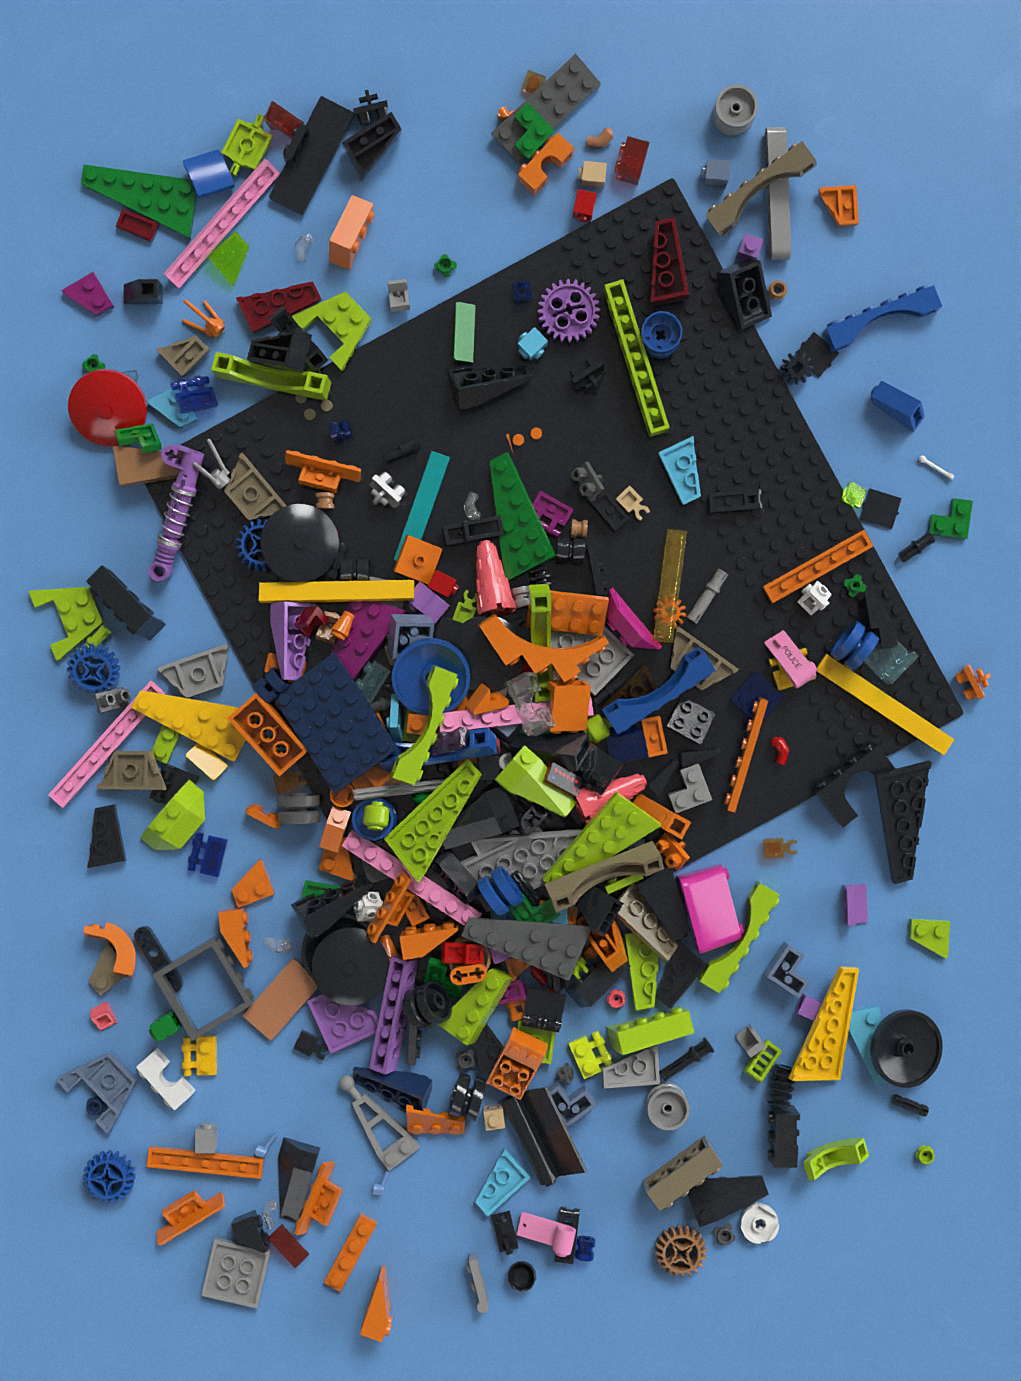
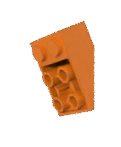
(420, 941)
(517, 1063)

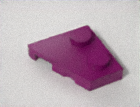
(89, 294)

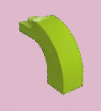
(835, 1154)

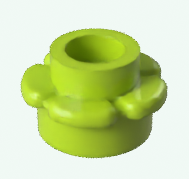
(925, 1159)

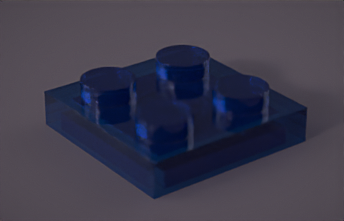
(751, 690)

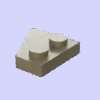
(185, 354)
(102, 975)

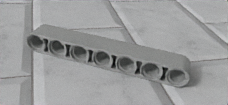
(777, 198)

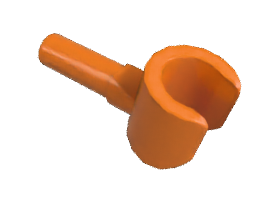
(504, 113)

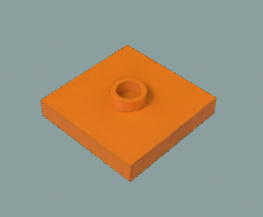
(417, 559)

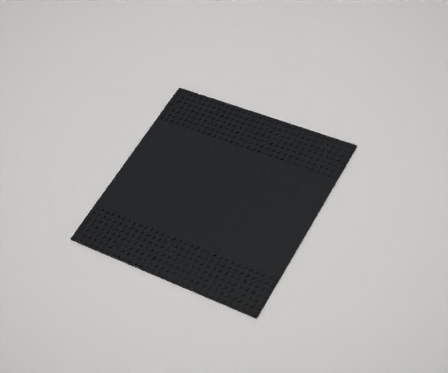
(745, 438)

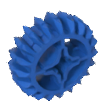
(254, 551)
(101, 680)
(93, 1179)

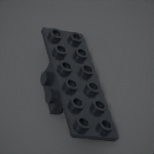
(310, 154)

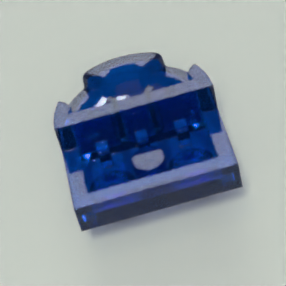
(627, 745)

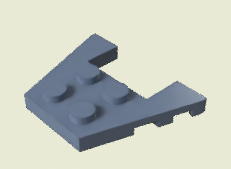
(109, 1080)

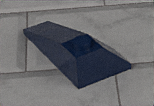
(398, 1086)

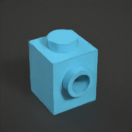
(532, 344)

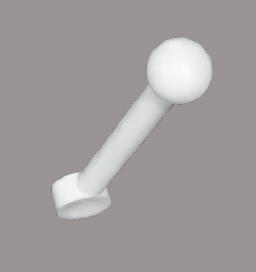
(922, 459)

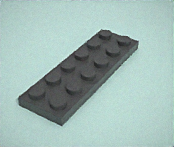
(552, 100)

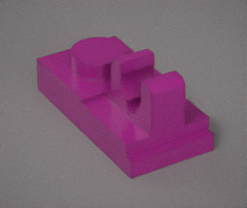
(514, 992)

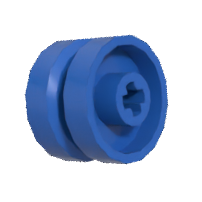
(854, 646)
(361, 829)
(500, 890)

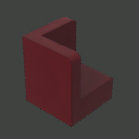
(309, 619)

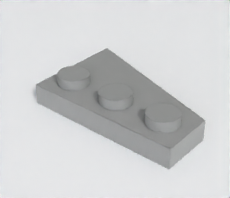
(633, 1070)

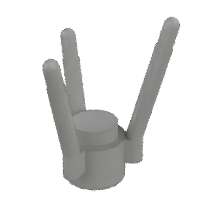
(217, 477)

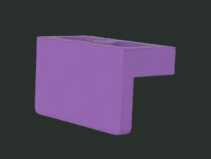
(855, 904)

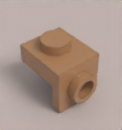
(324, 630)

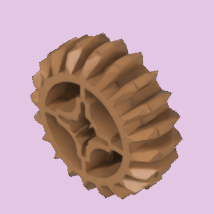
(669, 1262)

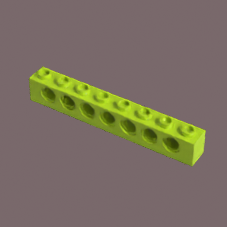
(636, 358)

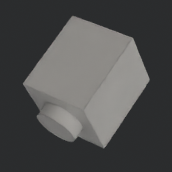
(206, 1138)

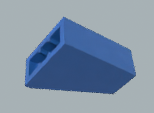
(898, 405)

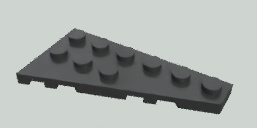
(540, 944)

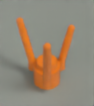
(214, 326)

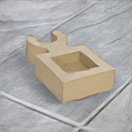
(630, 501)

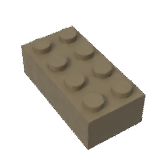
(682, 1173)

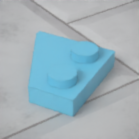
(166, 404)
(394, 722)

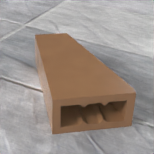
(142, 468)

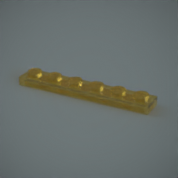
(670, 586)

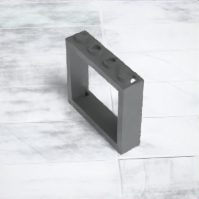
(176, 1003)

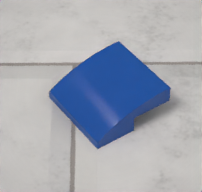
(208, 173)

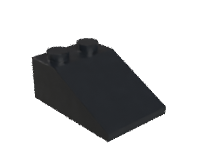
(745, 292)

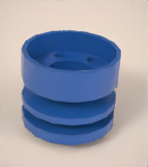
(657, 324)

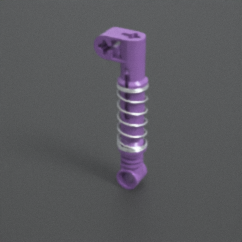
(178, 508)

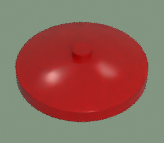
(104, 403)

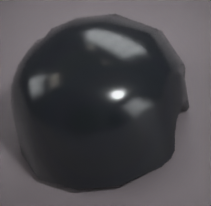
(521, 1276)

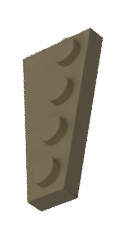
(644, 923)

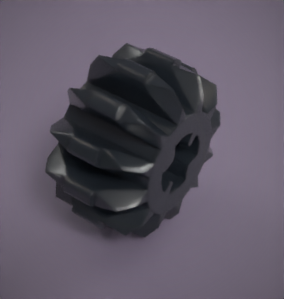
(791, 363)

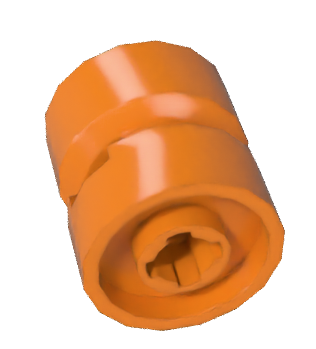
(343, 797)

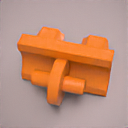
(968, 674)
(672, 850)

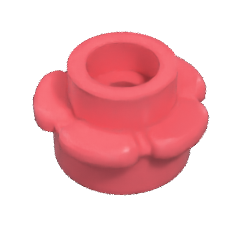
(616, 1003)

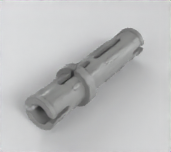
(707, 596)

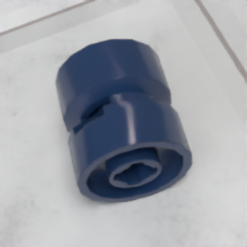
(274, 679)

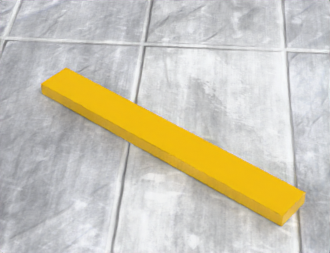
(336, 591)
(884, 704)

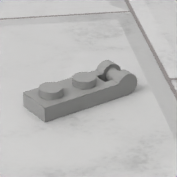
(478, 1283)

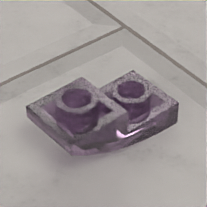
(450, 742)

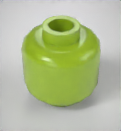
(597, 728)
(376, 816)

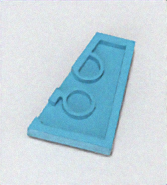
(682, 469)

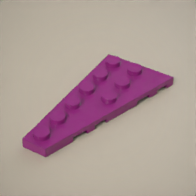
(366, 634)

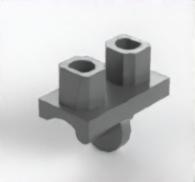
(590, 482)
(112, 699)

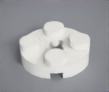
(756, 1212)

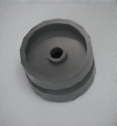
(299, 809)

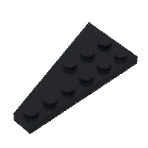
(902, 810)

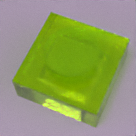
(854, 494)

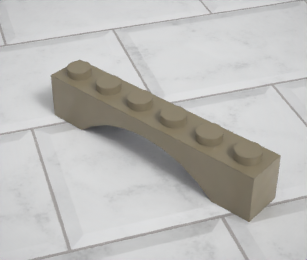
(792, 164)
(637, 861)

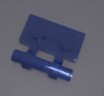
(194, 400)
(213, 855)

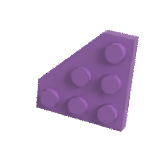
(341, 1023)

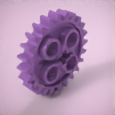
(574, 327)

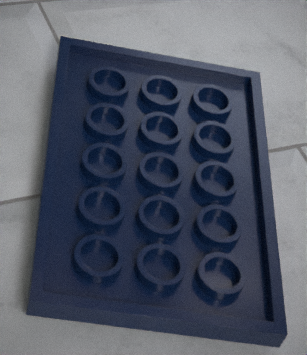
(335, 723)

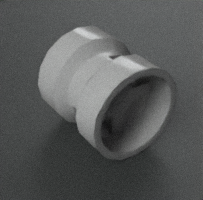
(521, 596)

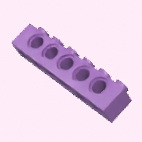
(392, 1015)

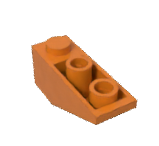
(669, 820)
(235, 932)

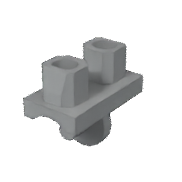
(384, 493)

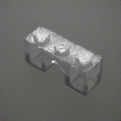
(522, 691)

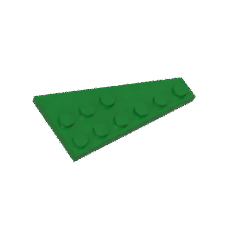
(157, 197)
(524, 538)

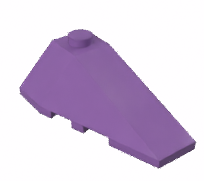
(288, 640)

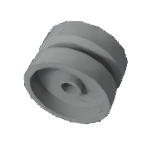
(735, 110)
(667, 1117)

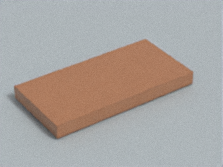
(281, 999)

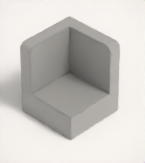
(750, 1041)

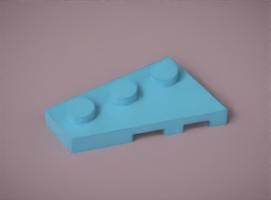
(501, 1183)

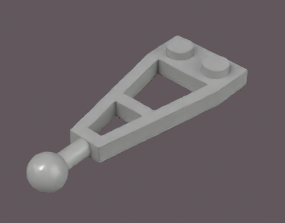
(396, 1151)

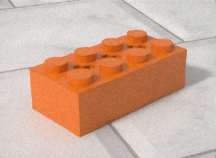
(256, 733)

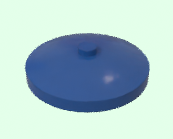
(414, 666)

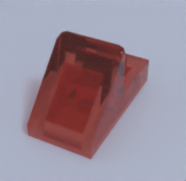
(280, 119)

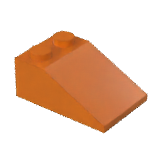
(377, 1316)

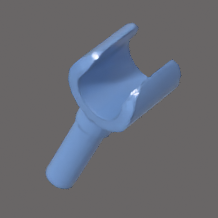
(261, 1151)
(379, 1188)

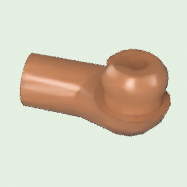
(602, 140)

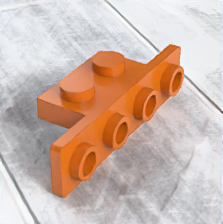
(321, 472)
(393, 907)
(321, 1201)
(186, 1213)

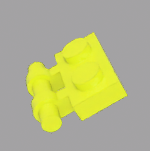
(585, 1056)

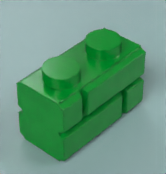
(165, 1026)

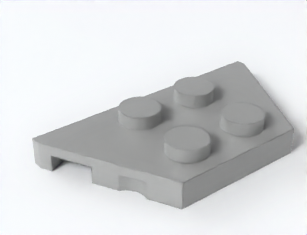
(198, 672)

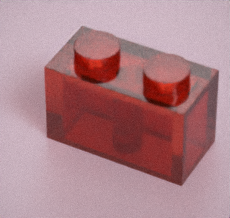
(632, 160)

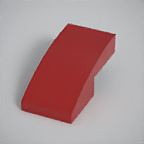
(462, 952)

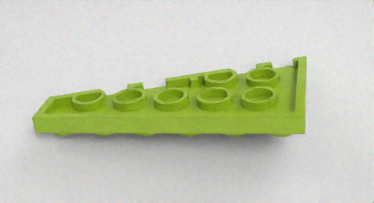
(426, 827)
(608, 833)

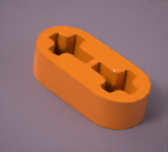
(467, 979)

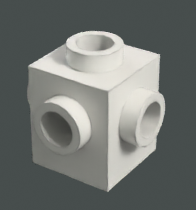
(814, 597)
(367, 906)

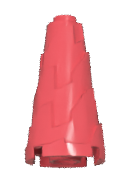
(491, 584)
(591, 802)

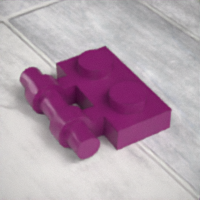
(553, 510)

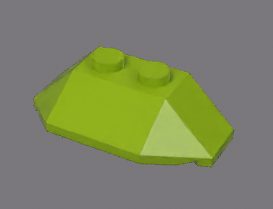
(177, 819)

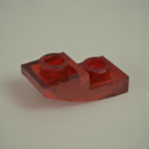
(288, 1245)

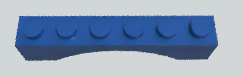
(917, 304)
(692, 669)
(479, 744)

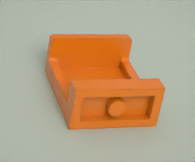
(569, 705)

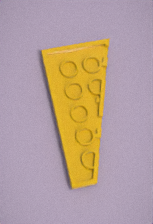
(195, 719)
(827, 1040)

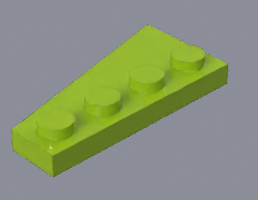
(642, 971)

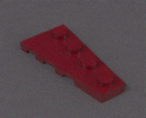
(262, 305)

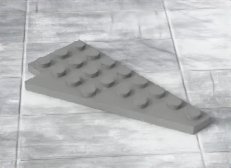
(528, 853)

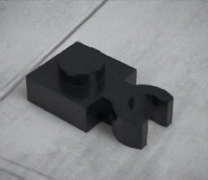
(308, 1043)

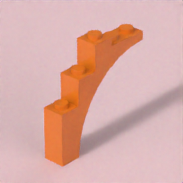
(538, 658)

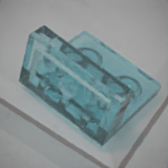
(890, 662)

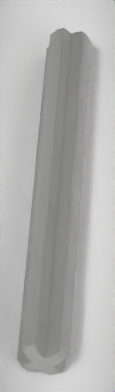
(397, 789)

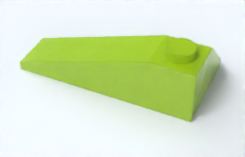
(525, 778)

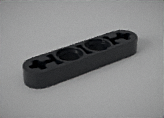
(161, 957)

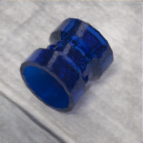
(340, 430)
(585, 1247)

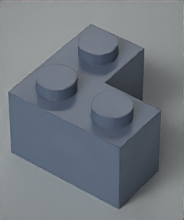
(406, 629)
(782, 970)
(574, 1105)

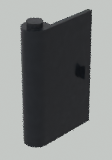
(543, 1135)

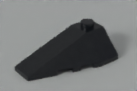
(724, 1196)

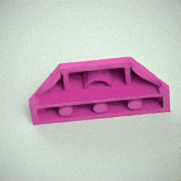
(627, 624)

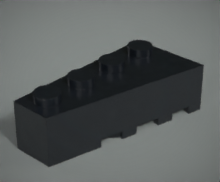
(124, 603)

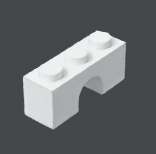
(173, 1092)

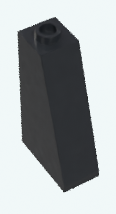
(562, 749)
(664, 898)

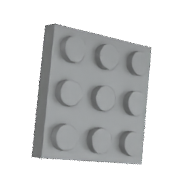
(235, 1273)

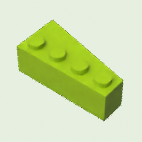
(476, 1006)
(650, 1030)

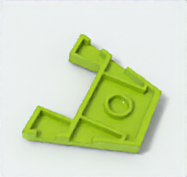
(343, 319)
(77, 611)

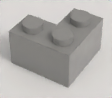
(694, 791)

